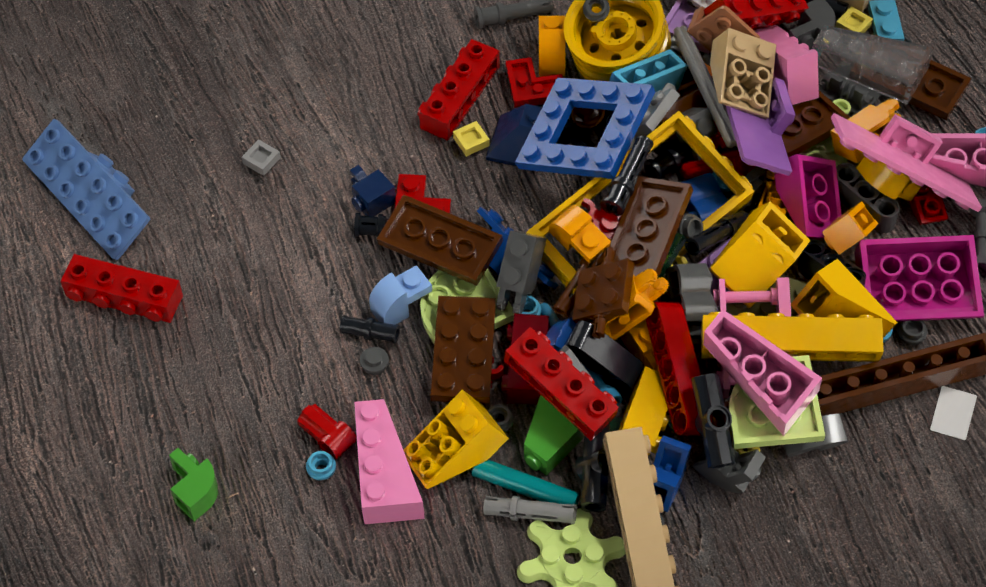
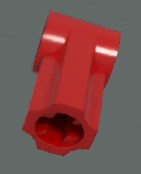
(331, 435)

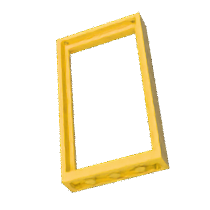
(700, 144)

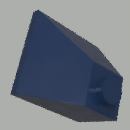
(512, 133)

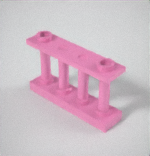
(777, 296)

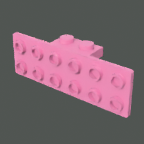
(908, 151)

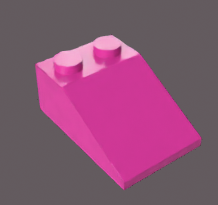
(810, 194)

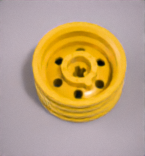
(618, 36)

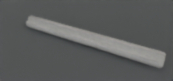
(705, 84)

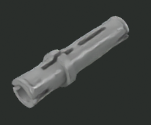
(525, 509)

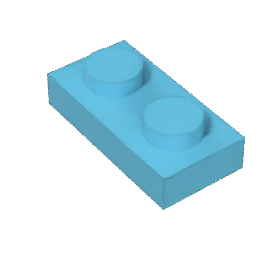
(885, 19)

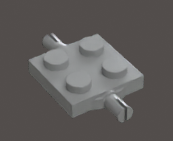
(659, 106)

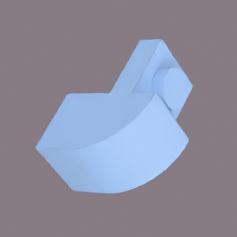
(393, 295)

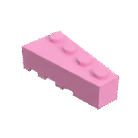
(793, 64)
(962, 156)
(764, 371)
(384, 472)

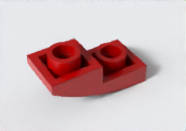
(928, 206)

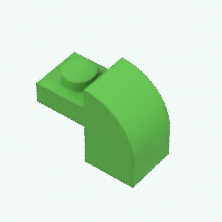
(198, 487)

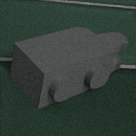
(519, 268)

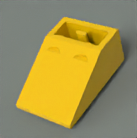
(759, 251)
(839, 292)
(454, 441)

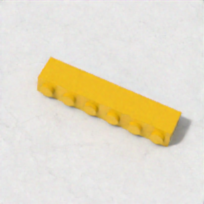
(819, 337)

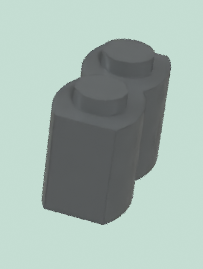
(691, 288)

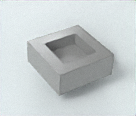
(261, 157)

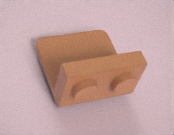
(709, 27)

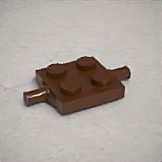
(603, 292)

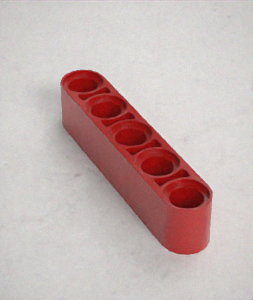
(675, 364)

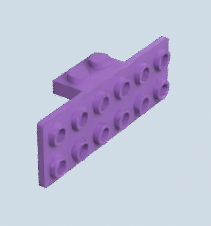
(760, 138)

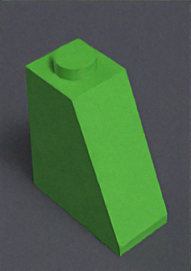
(549, 438)

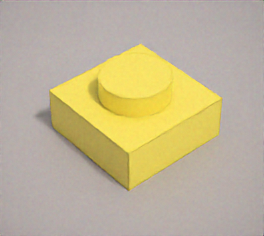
(854, 21)
(471, 138)

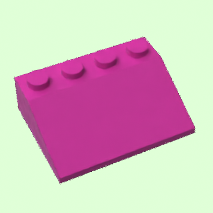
(923, 276)

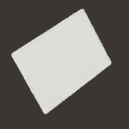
(953, 412)

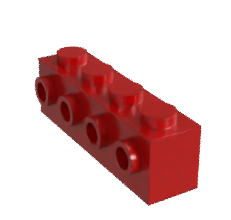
(762, 12)
(458, 89)
(122, 288)
(561, 383)

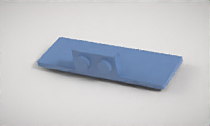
(88, 188)

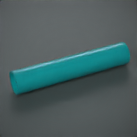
(524, 483)

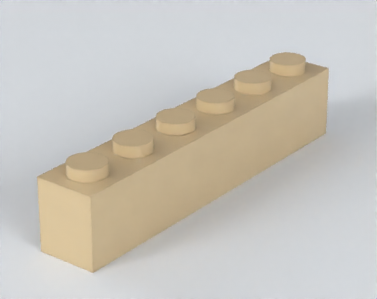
(639, 508)

